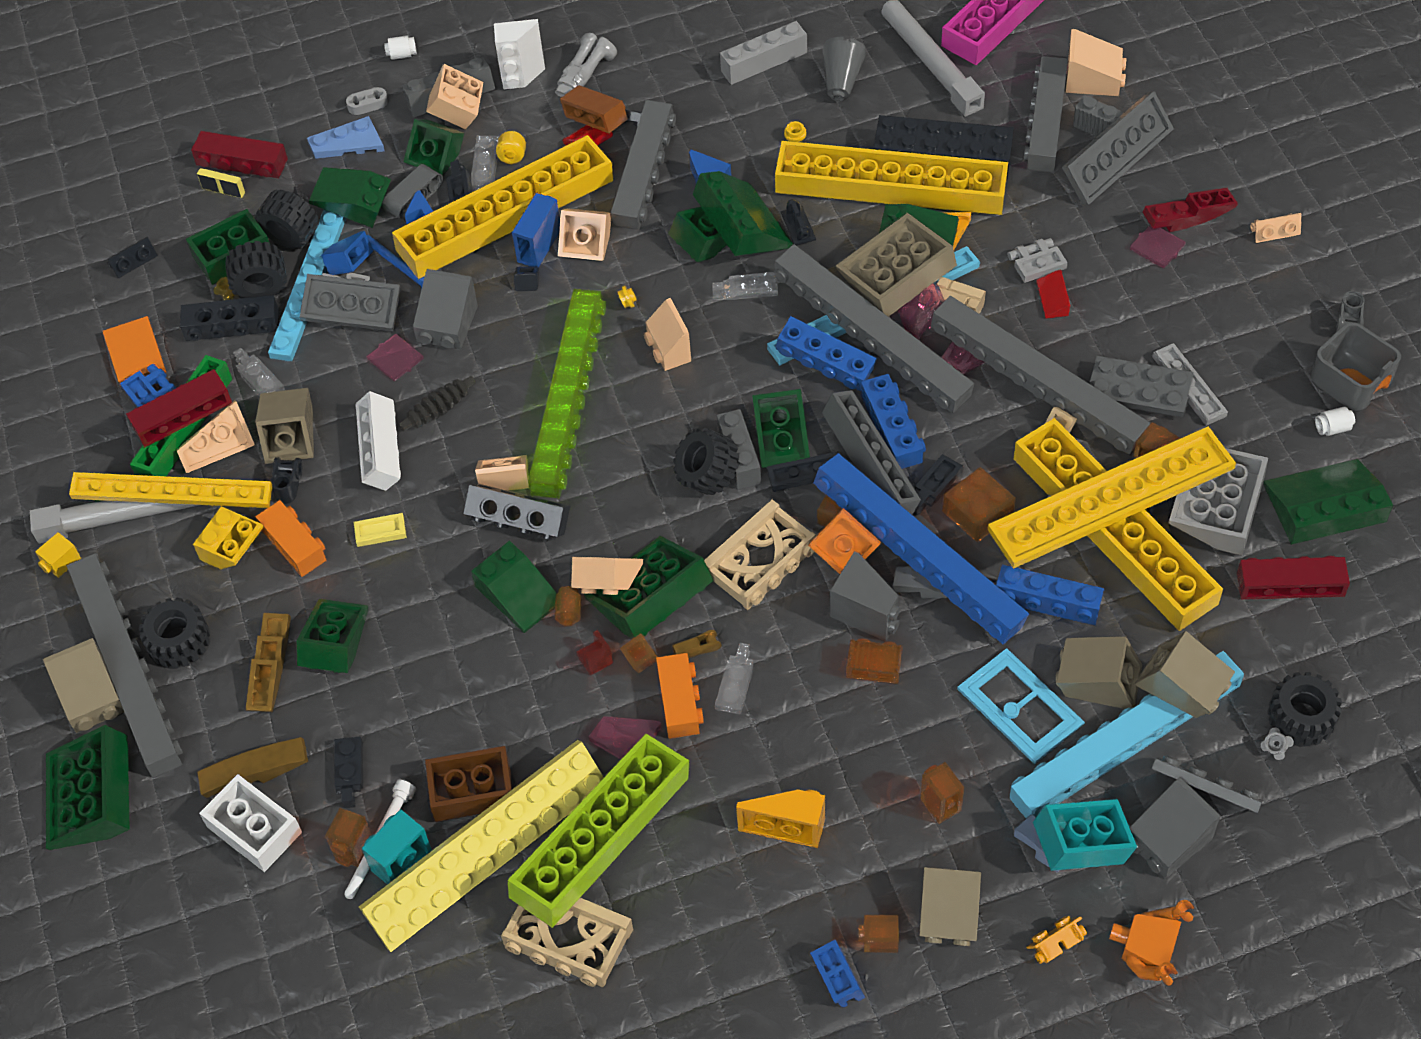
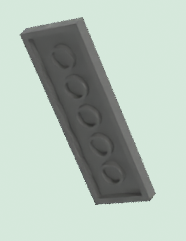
(1118, 148)

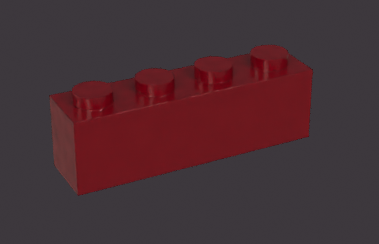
(239, 154)
(179, 408)
(1293, 578)

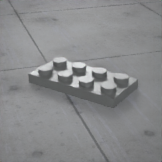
(350, 302)
(1143, 385)
(1219, 787)

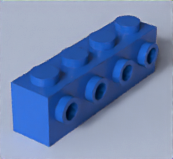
(825, 353)
(891, 420)
(1051, 594)

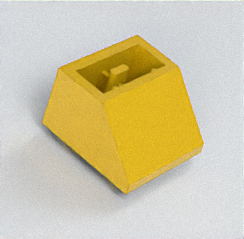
(226, 538)

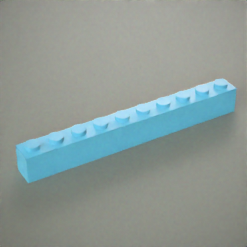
(1102, 750)

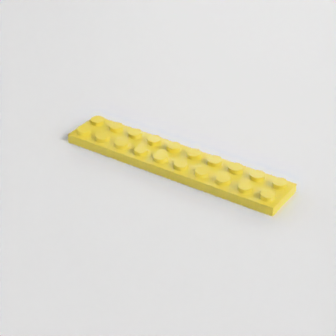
(481, 846)

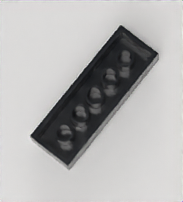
(944, 138)

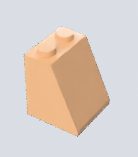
(1094, 66)

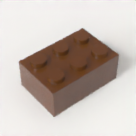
(467, 782)

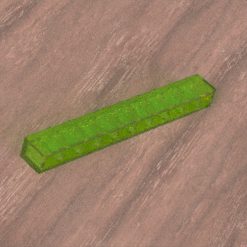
(566, 394)

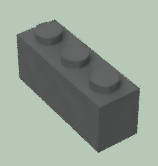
(734, 427)

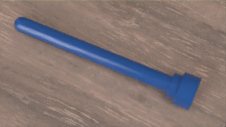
(393, 259)

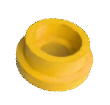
(795, 132)
(627, 297)

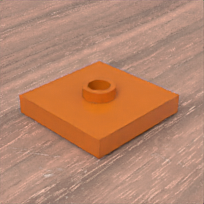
(841, 538)

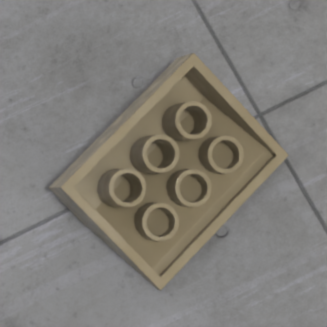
(898, 264)

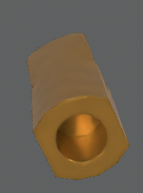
(693, 647)

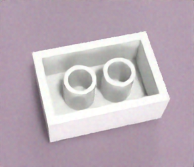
(251, 822)

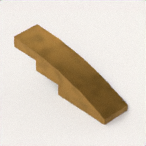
(268, 662)
(254, 765)

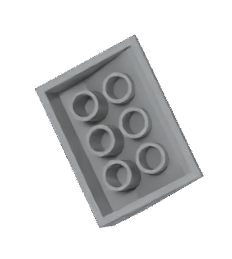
(1223, 507)

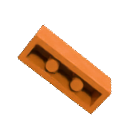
(292, 538)
(679, 695)

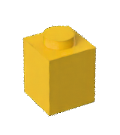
(56, 555)

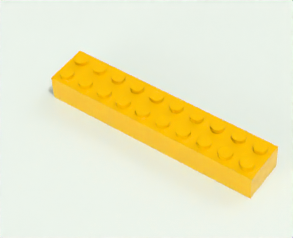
(891, 177)
(497, 207)
(1133, 544)

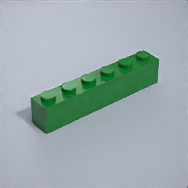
(162, 455)

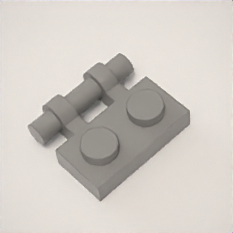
(1038, 264)

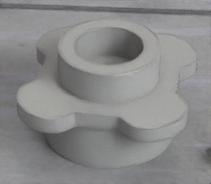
(1269, 743)

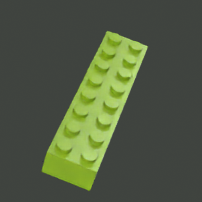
(598, 830)

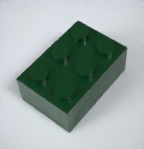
(214, 243)

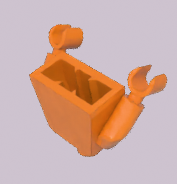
(1152, 941)

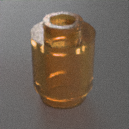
(568, 606)

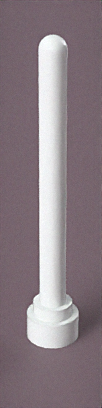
(402, 793)

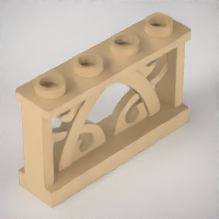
(772, 574)
(560, 958)

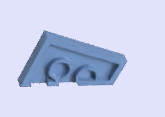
(351, 137)

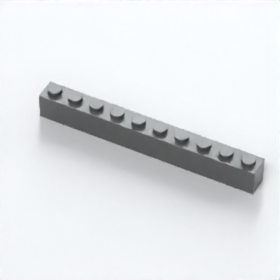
(873, 329)
(1039, 374)
(125, 666)

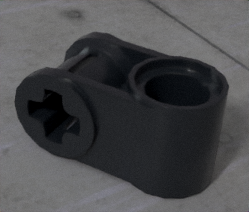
(286, 479)

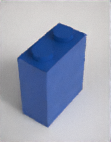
(536, 230)

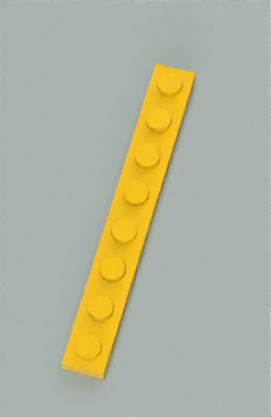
(171, 490)

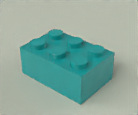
(1084, 834)

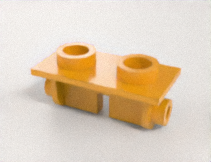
(1047, 942)

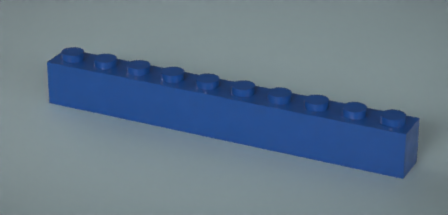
(921, 549)

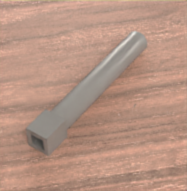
(964, 91)
(49, 520)

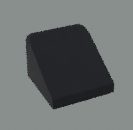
(526, 278)

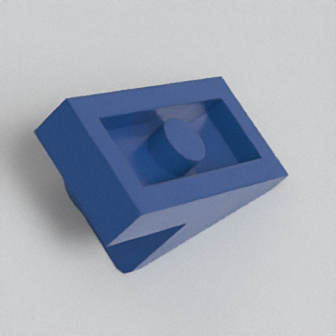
(418, 208)

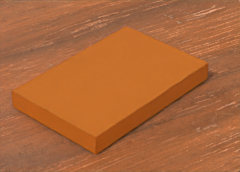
(133, 348)

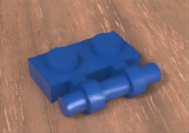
(140, 387)

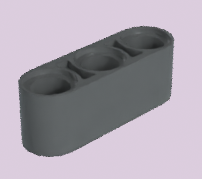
(420, 179)

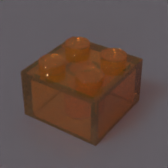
(977, 503)

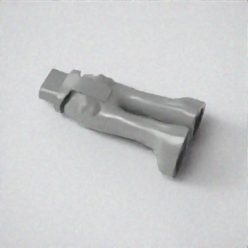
(578, 73)

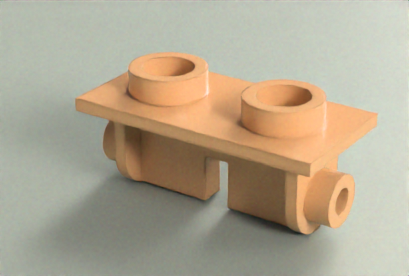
(1277, 227)

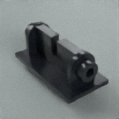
(797, 223)
(132, 257)

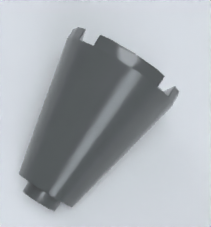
(842, 66)

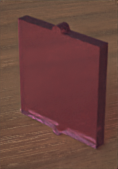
(1158, 246)
(395, 357)

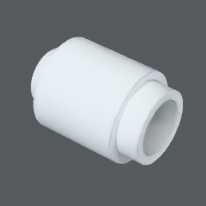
(400, 47)
(1335, 421)

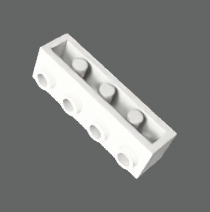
(377, 441)

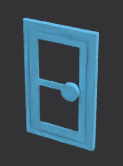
(1002, 720)

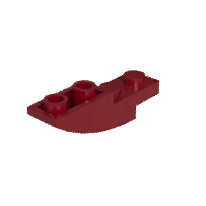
(1194, 210)

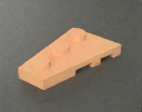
(216, 440)

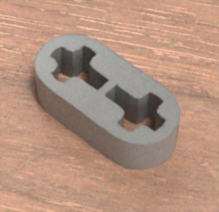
(367, 101)

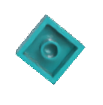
(396, 847)

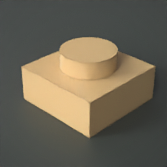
(1063, 418)

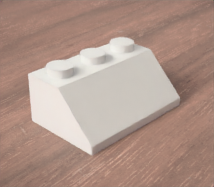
(519, 52)

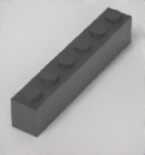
(1047, 114)
(643, 164)
(868, 448)

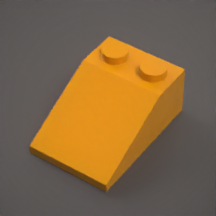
(786, 816)

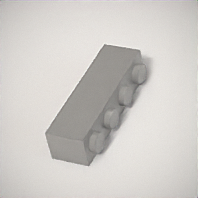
(763, 52)

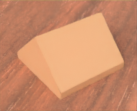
(504, 473)

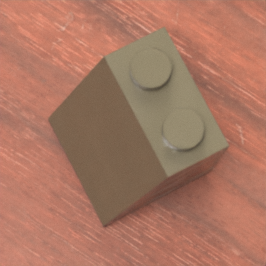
(285, 425)
(1099, 671)
(1186, 675)
(83, 685)
(950, 905)

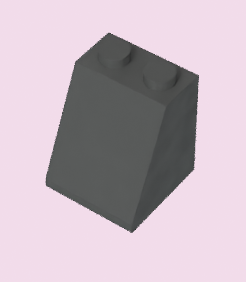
(445, 309)
(864, 600)
(1174, 828)

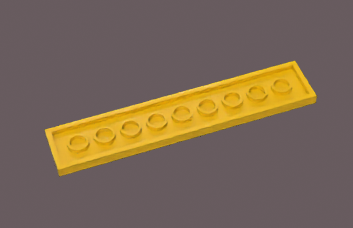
(1110, 497)

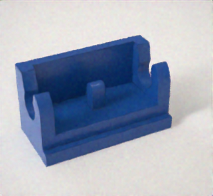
(837, 973)

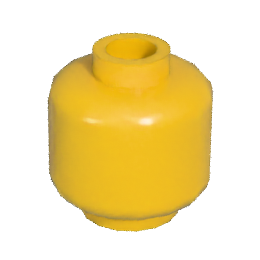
(511, 147)

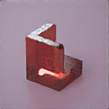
(596, 655)

